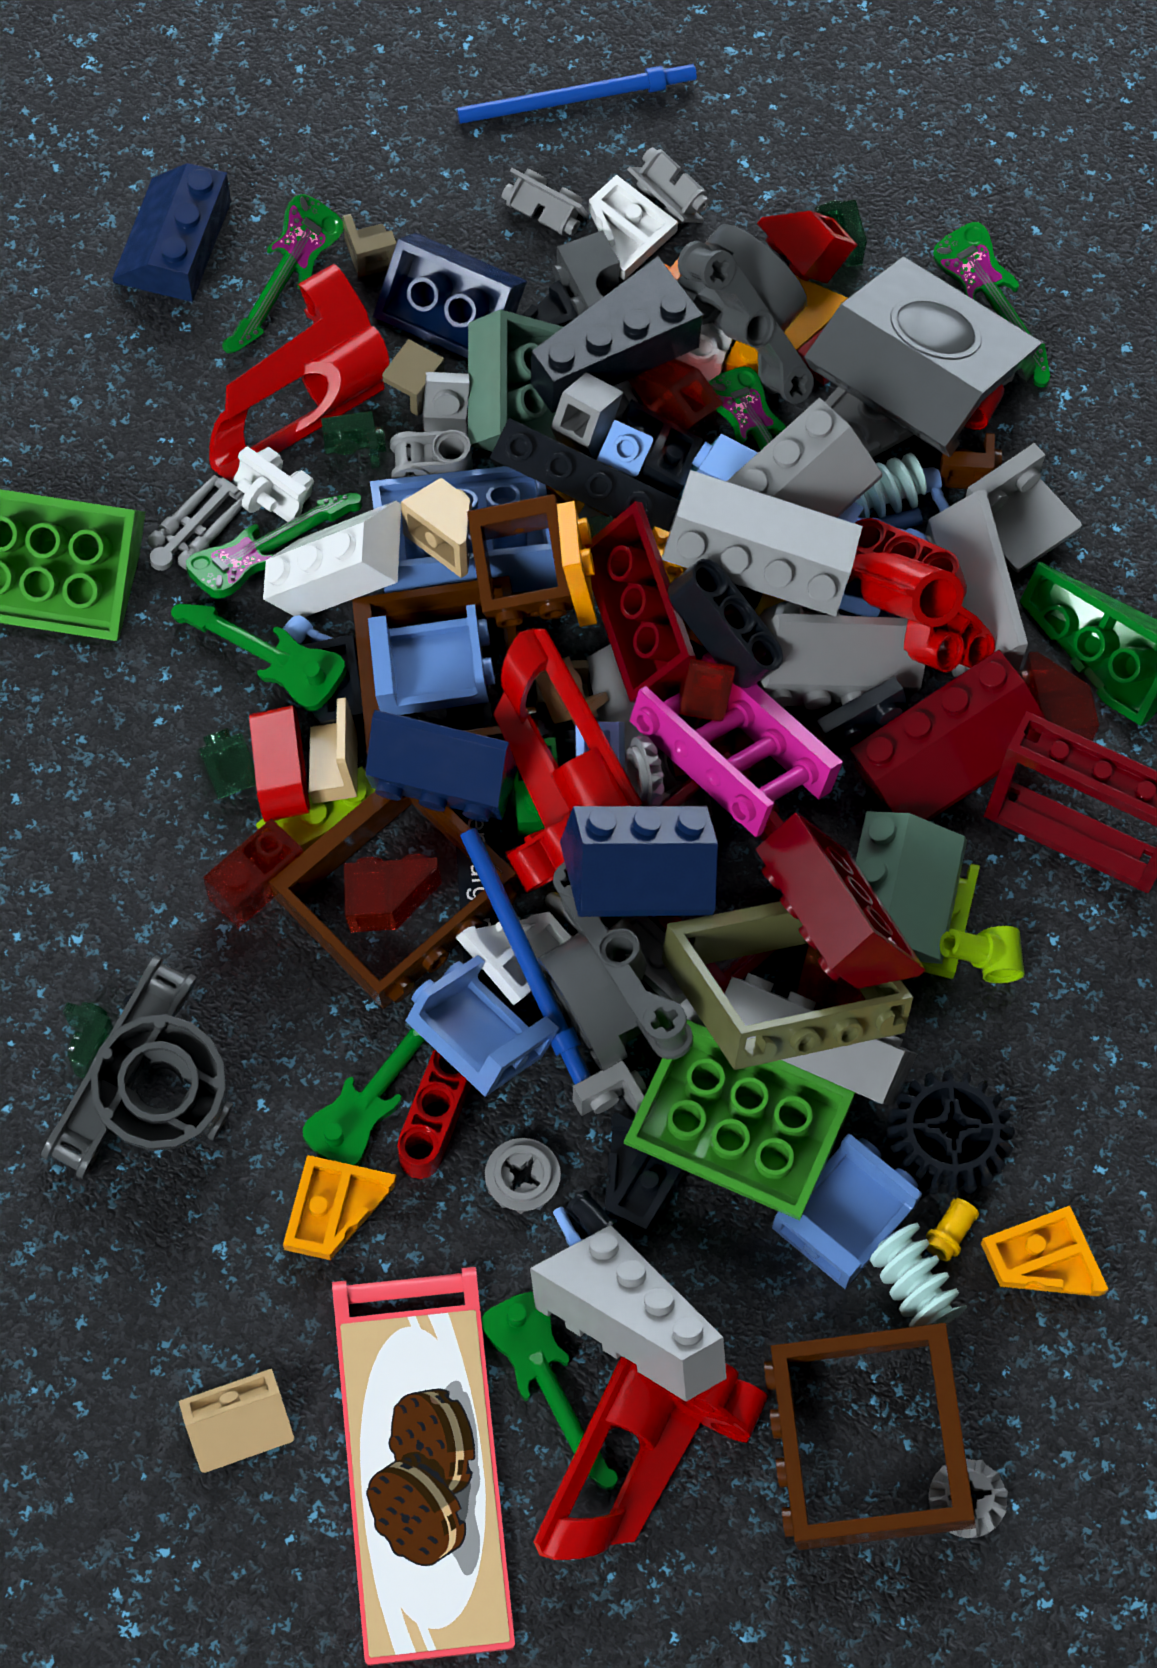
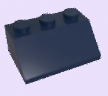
(175, 232)
(440, 290)
(439, 766)
(641, 860)

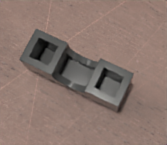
(587, 269)

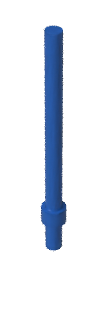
(653, 79)
(566, 1039)

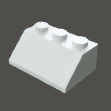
(336, 563)

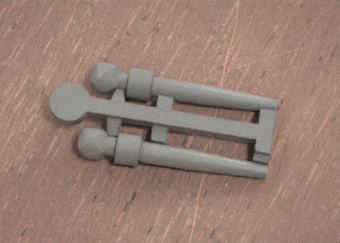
(161, 557)

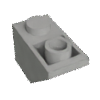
(586, 414)

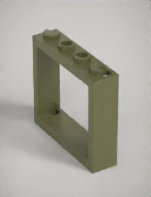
(760, 931)

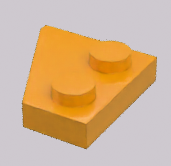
(577, 561)
(333, 1205)
(1045, 1256)

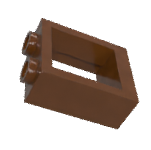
(511, 520)

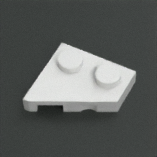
(630, 223)
(500, 962)

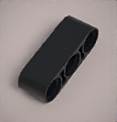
(725, 622)

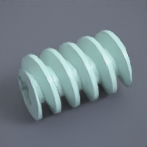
(899, 481)
(914, 1279)

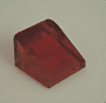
(706, 690)

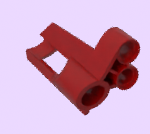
(335, 357)
(931, 599)
(584, 781)
(663, 1431)

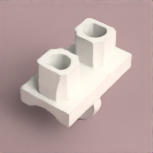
(268, 486)

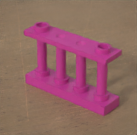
(767, 724)

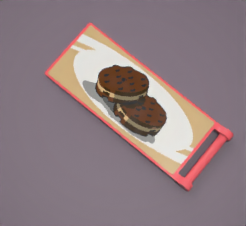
(422, 1473)

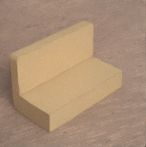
(334, 757)
(236, 1421)

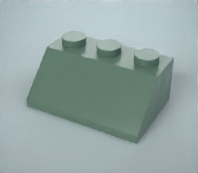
(501, 376)
(914, 874)

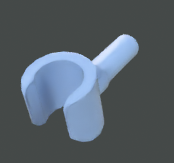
(934, 486)
(301, 629)
(564, 1222)

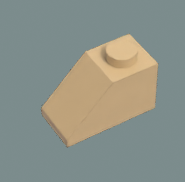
(439, 524)

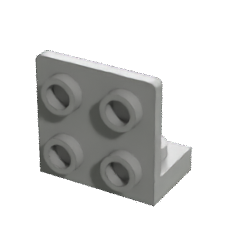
(1025, 509)

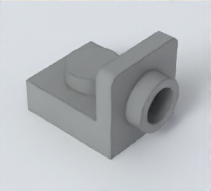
(445, 401)
(603, 1089)

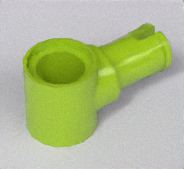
(992, 950)

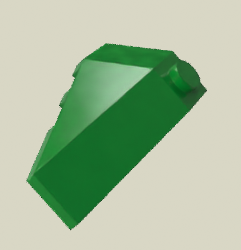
(1102, 637)

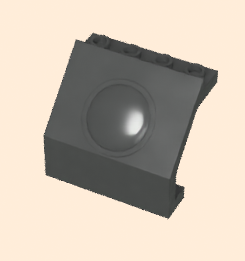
(920, 352)

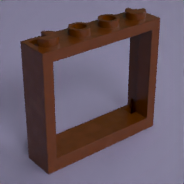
(420, 607)
(336, 848)
(789, 1467)

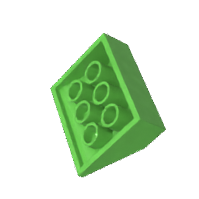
(67, 564)
(745, 1128)

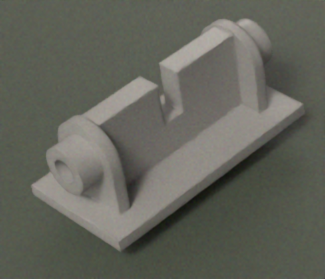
(680, 198)
(559, 207)

